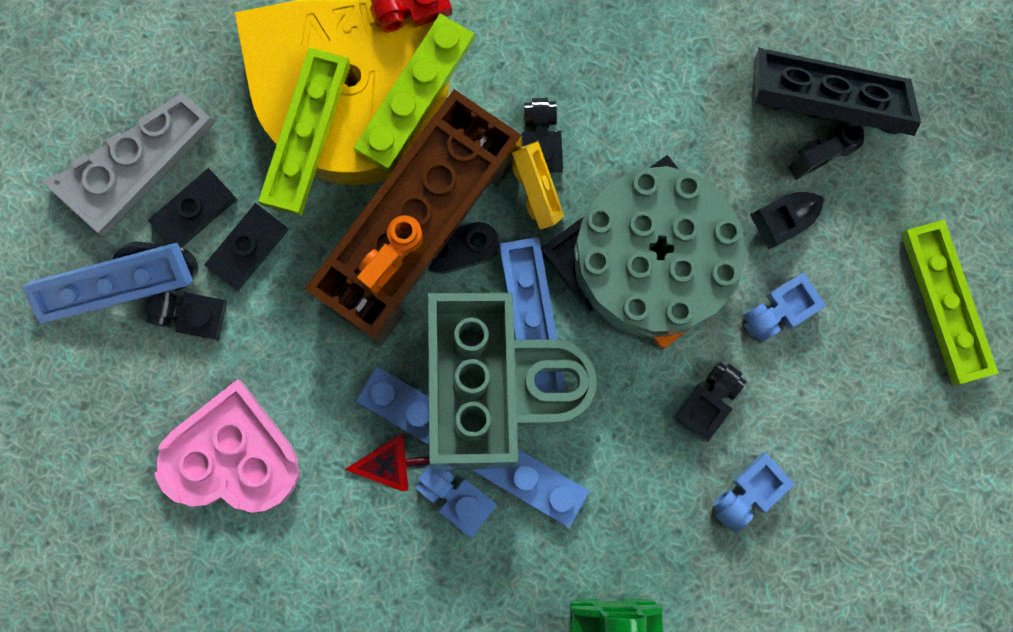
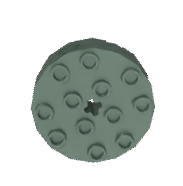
(687, 223)

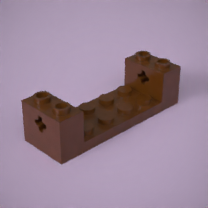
(435, 185)

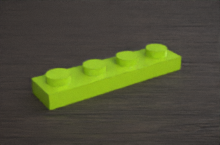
(414, 93)
(304, 132)
(949, 303)

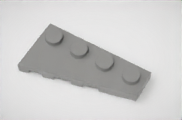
(116, 176)

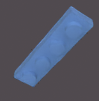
(108, 283)
(531, 301)

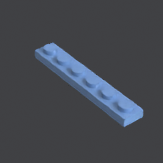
(528, 480)

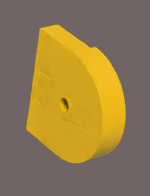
(274, 50)

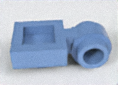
(791, 303)
(760, 484)
(464, 506)

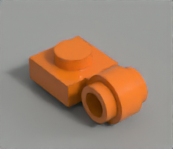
(381, 266)

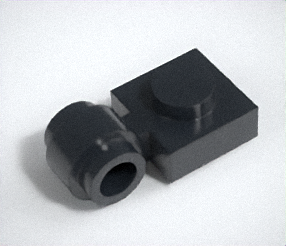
(541, 114)
(841, 141)
(196, 316)
(704, 409)

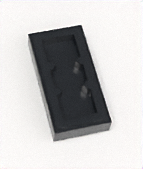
(192, 209)
(246, 247)

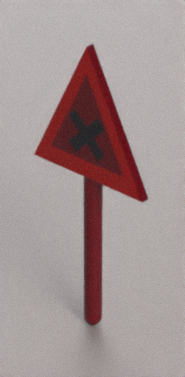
(388, 464)

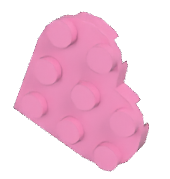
(228, 454)

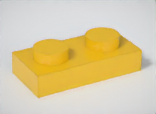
(542, 197)

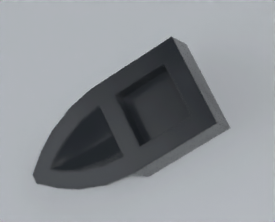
(787, 217)

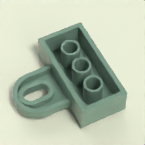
(486, 382)

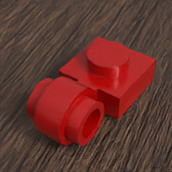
(391, 13)

